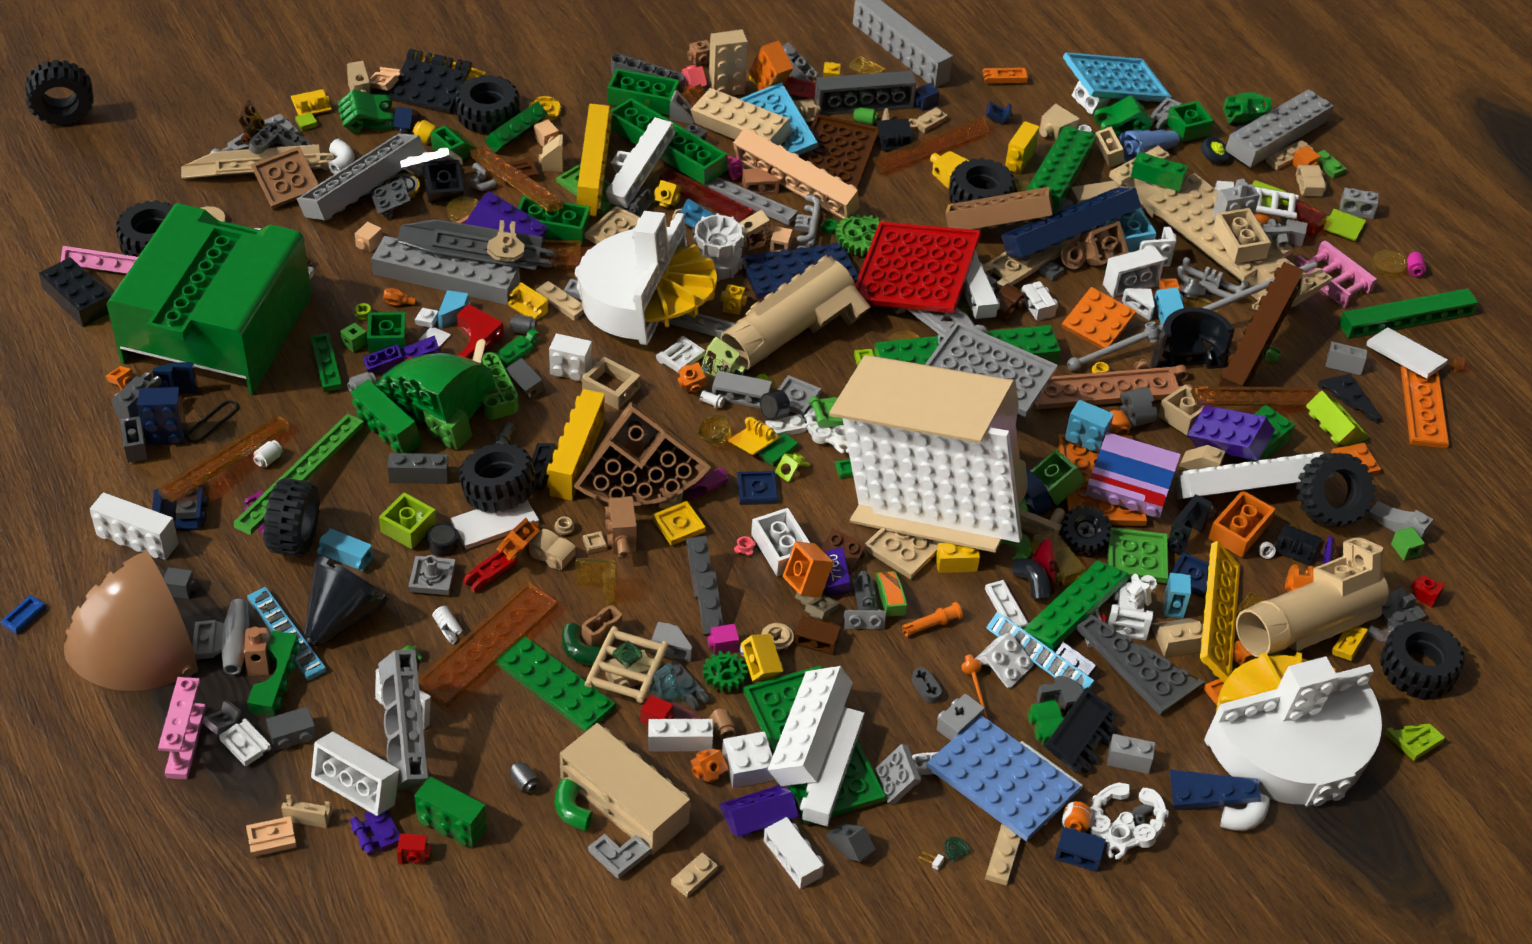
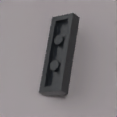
(541, 458)

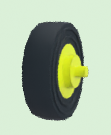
(1214, 150)

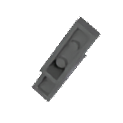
(704, 583)

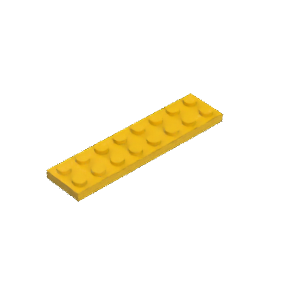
(1220, 612)

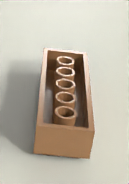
(1000, 209)

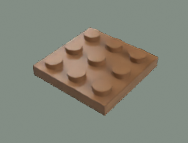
(284, 177)

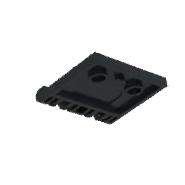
(428, 82)

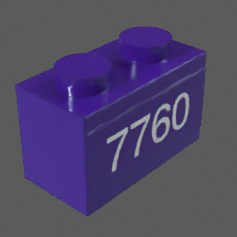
(839, 578)

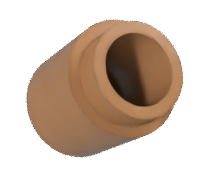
(723, 723)

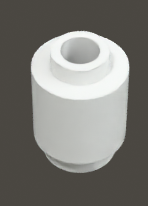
(267, 453)

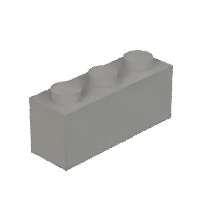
(740, 388)

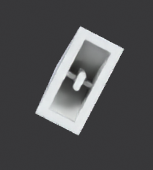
(1139, 300)

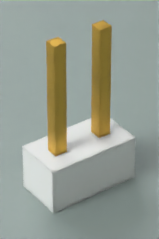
(936, 864)

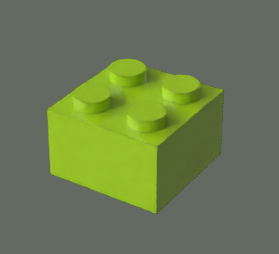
(407, 520)

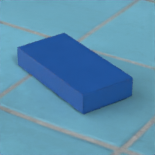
(23, 614)

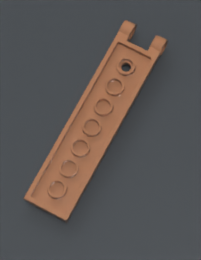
(1107, 386)

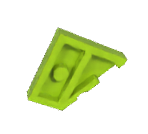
(1416, 739)

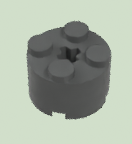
(1138, 406)

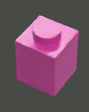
(723, 639)

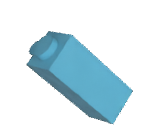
(345, 549)

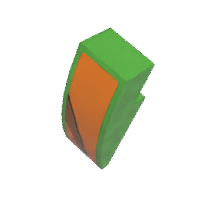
(891, 593)

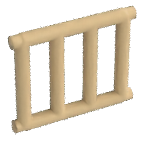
(647, 680)

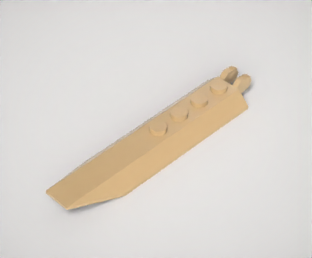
(239, 161)

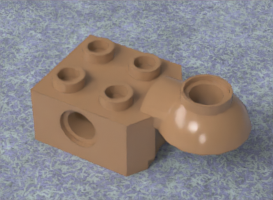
(1095, 246)

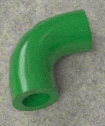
(568, 809)

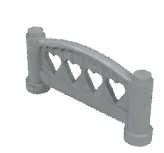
(936, 321)

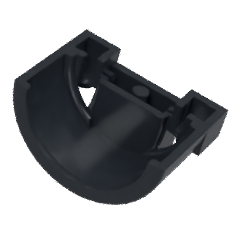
(1185, 335)

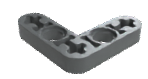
(277, 134)

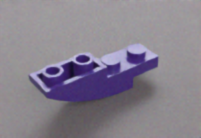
(390, 357)

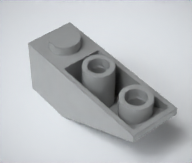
(802, 69)

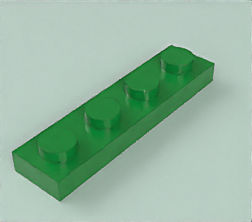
(326, 362)

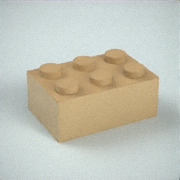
(1241, 235)

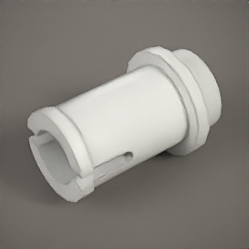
(712, 399)

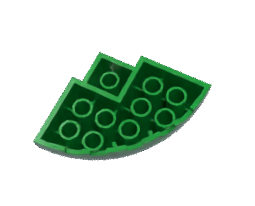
(437, 385)

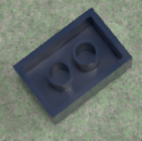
(162, 415)

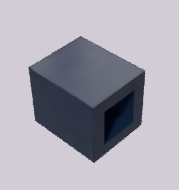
(926, 96)

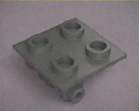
(390, 197)

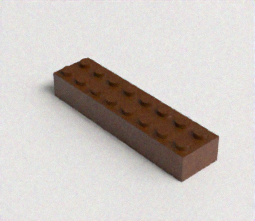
(1263, 327)

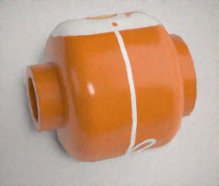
(1077, 815)

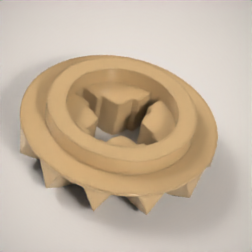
(786, 635)

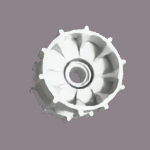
(720, 240)

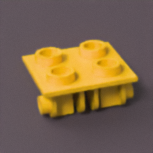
(311, 102)
(754, 437)

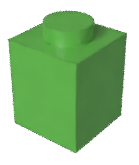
(1407, 543)

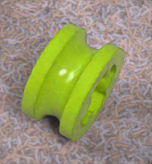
(362, 311)

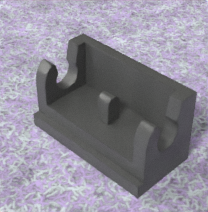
(526, 378)

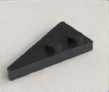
(1350, 393)

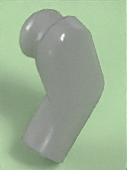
(481, 171)
(476, 185)

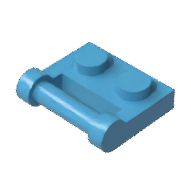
(694, 212)

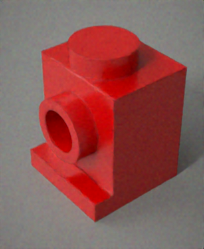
(1427, 590)
(413, 848)

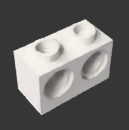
(1090, 103)

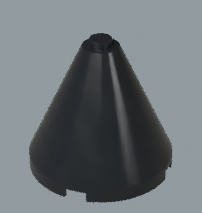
(337, 601)

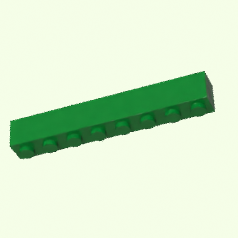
(1408, 313)

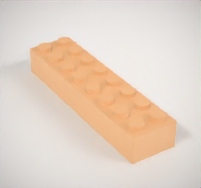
(796, 173)

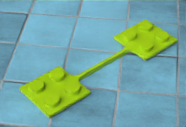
(1337, 223)

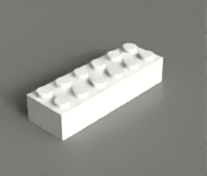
(810, 726)

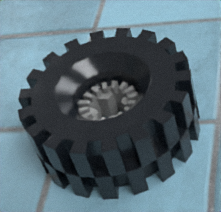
(1097, 527)

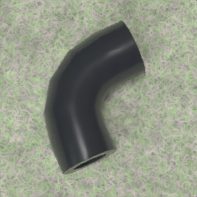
(1035, 574)

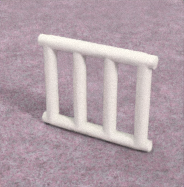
(1274, 205)

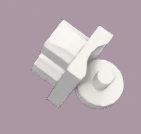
(1141, 590)

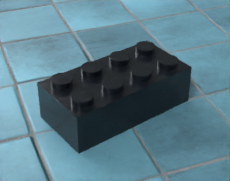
(75, 291)

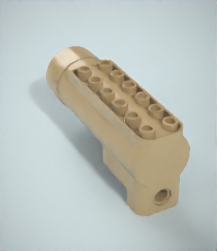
(805, 302)
(1338, 599)

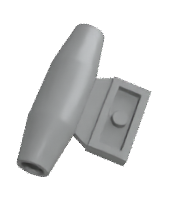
(225, 638)

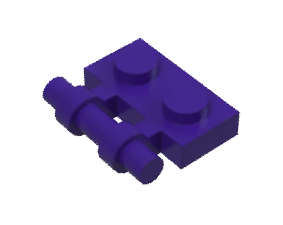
(383, 830)

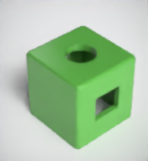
(354, 337)

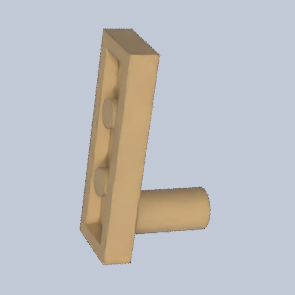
(1037, 524)

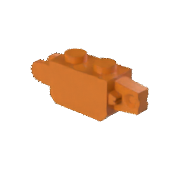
(519, 538)

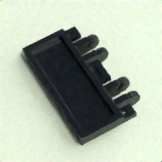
(1082, 728)

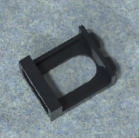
(1193, 515)

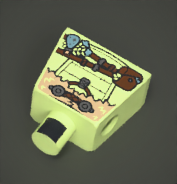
(722, 358)

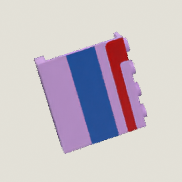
(1132, 474)

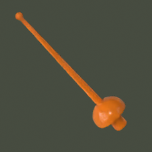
(972, 667)

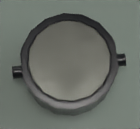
(775, 405)
(442, 539)

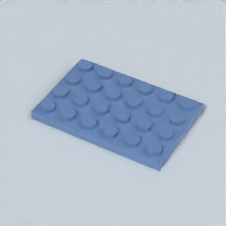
(1003, 777)

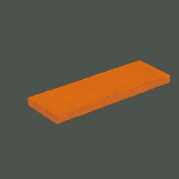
(1424, 409)

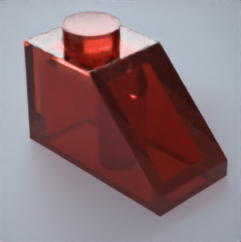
(1313, 217)

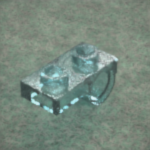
(665, 683)

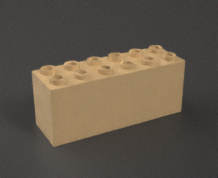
(625, 787)

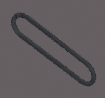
(219, 423)

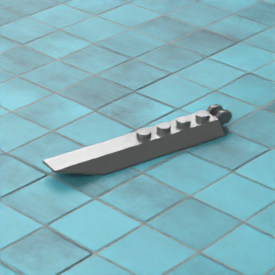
(469, 242)

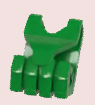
(1246, 107)
(365, 110)
(1121, 112)

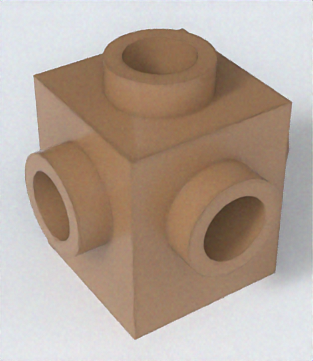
(699, 52)

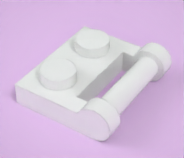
(687, 355)
(1131, 627)

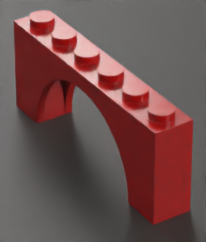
(478, 326)

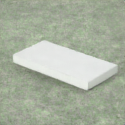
(1407, 352)
(482, 527)

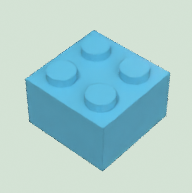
(1088, 426)

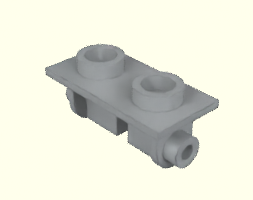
(864, 619)

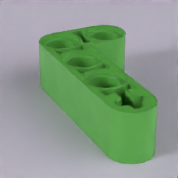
(504, 397)

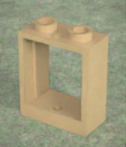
(623, 393)

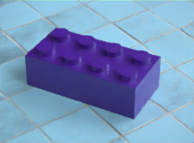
(1232, 432)

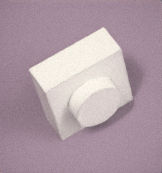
(427, 317)

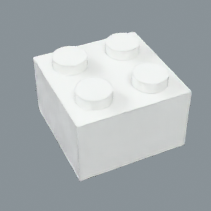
(570, 357)
(747, 759)

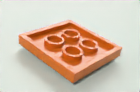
(1098, 319)

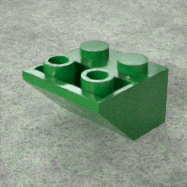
(449, 138)

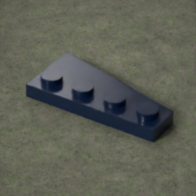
(1209, 790)

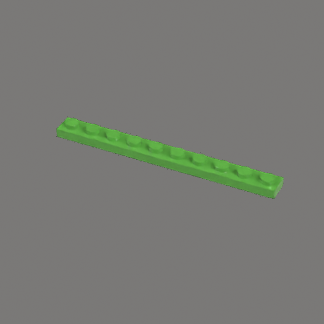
(303, 469)

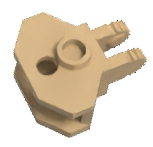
(505, 243)

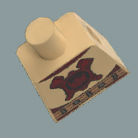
(756, 231)

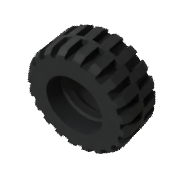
(59, 75)
(486, 103)
(977, 174)
(138, 221)
(497, 477)
(1358, 483)
(291, 517)
(1414, 676)

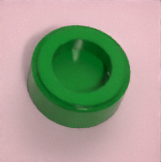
(829, 226)

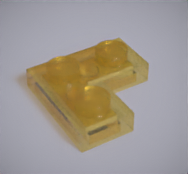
(864, 66)

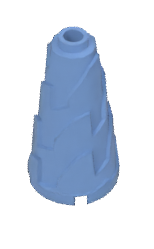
(1143, 141)

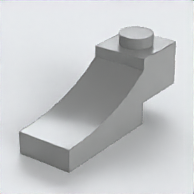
(1399, 519)

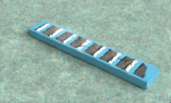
(277, 620)
(1039, 652)

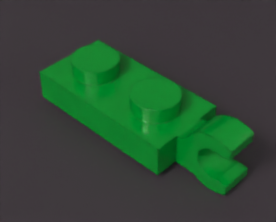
(517, 348)

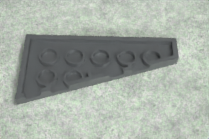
(1142, 668)

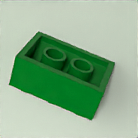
(1159, 171)

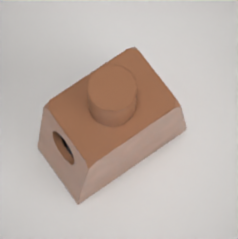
(256, 643)

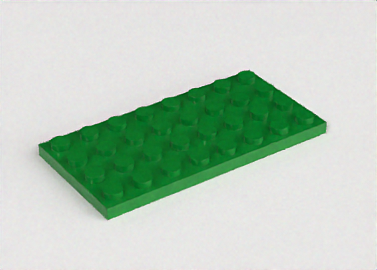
(771, 706)

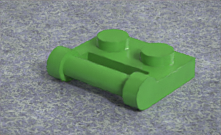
(827, 404)

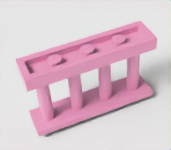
(1345, 266)
(182, 728)

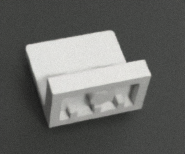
(1006, 659)

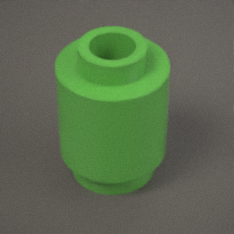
(865, 116)

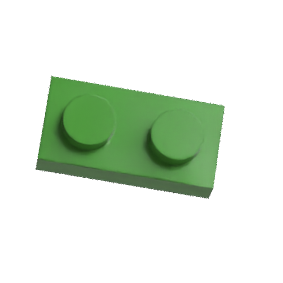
(1330, 165)

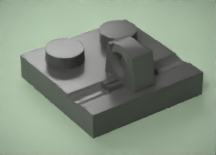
(1401, 608)

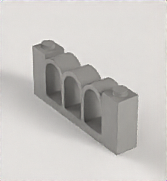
(403, 717)

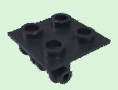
(895, 133)
(1297, 544)

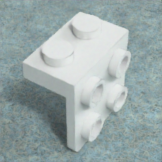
(1164, 245)

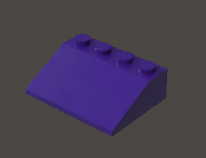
(493, 209)

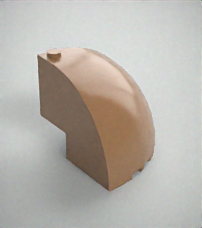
(640, 461)
(130, 631)

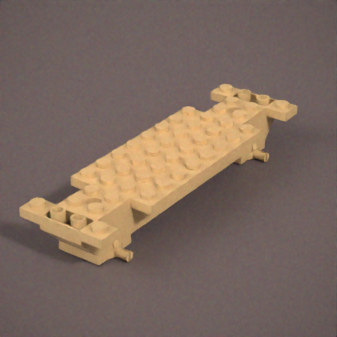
(1192, 216)

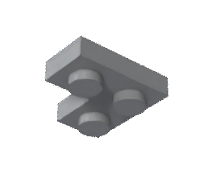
(619, 859)

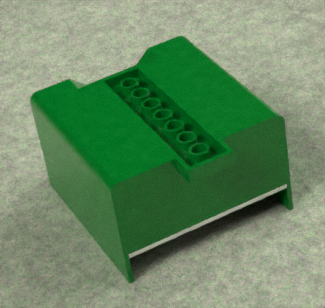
(212, 294)

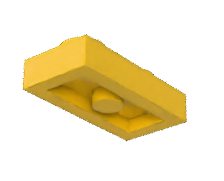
(1350, 643)

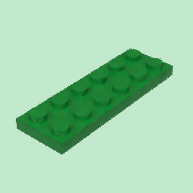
(1076, 603)
(555, 684)

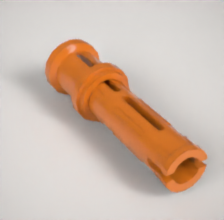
(941, 617)

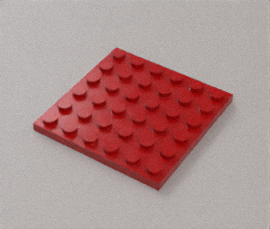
(917, 266)

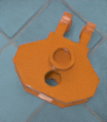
(1295, 580)

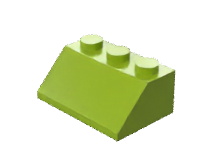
(1336, 420)

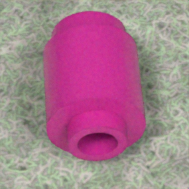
(1416, 264)

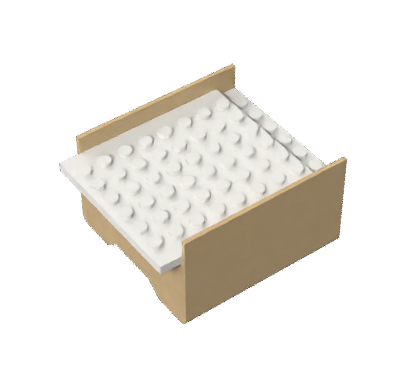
(934, 452)

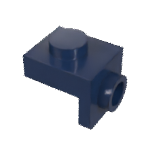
(999, 114)

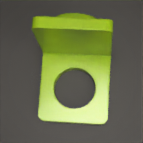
(794, 461)

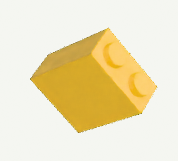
(1022, 147)

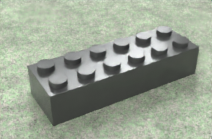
(871, 91)

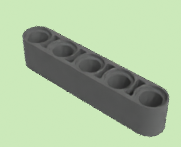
(631, 64)

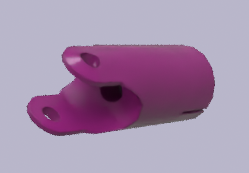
(708, 482)

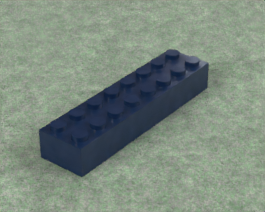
(1071, 221)

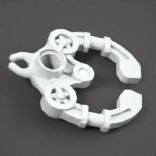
(834, 436)
(1122, 832)

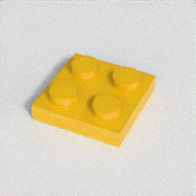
(679, 523)

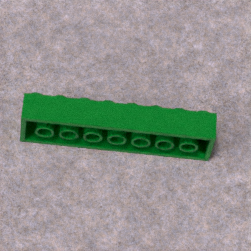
(685, 151)
(1064, 164)

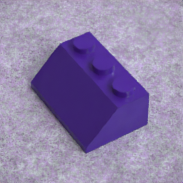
(758, 810)

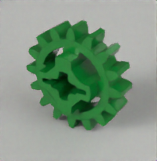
(725, 671)

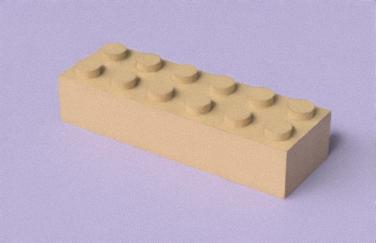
(731, 115)

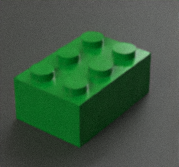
(1283, 431)
(450, 812)

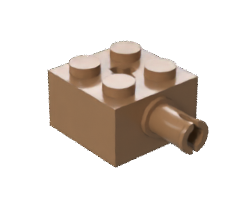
(621, 526)

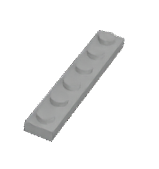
(753, 200)

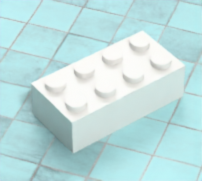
(134, 526)
(355, 773)

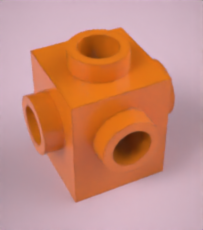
(692, 378)
(708, 765)

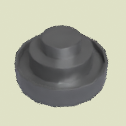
(1192, 288)

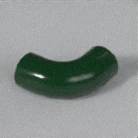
(574, 646)

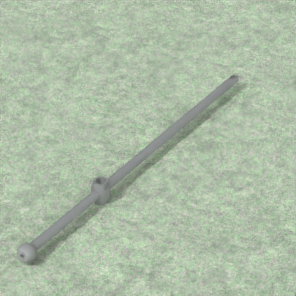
(1152, 331)

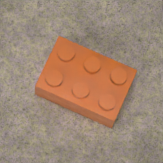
(770, 66)
(1242, 523)

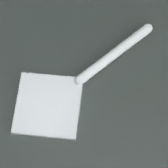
(440, 335)

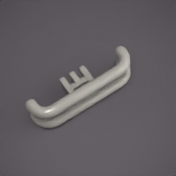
(809, 223)
(1209, 280)

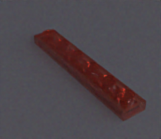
(707, 196)

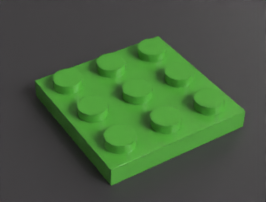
(1139, 553)

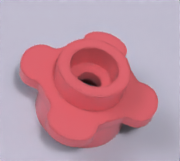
(745, 546)

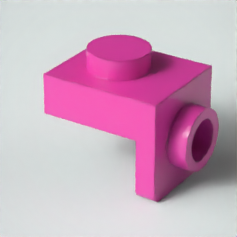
(735, 168)

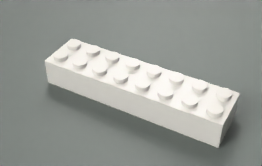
(1242, 476)

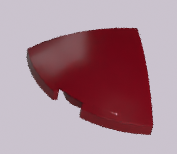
(1045, 556)

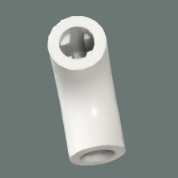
(344, 155)
(1245, 818)

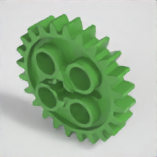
(857, 233)

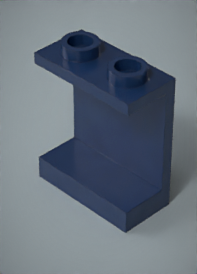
(168, 508)

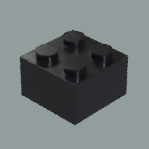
(443, 180)

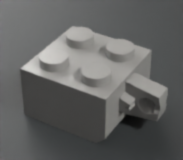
(1237, 198)

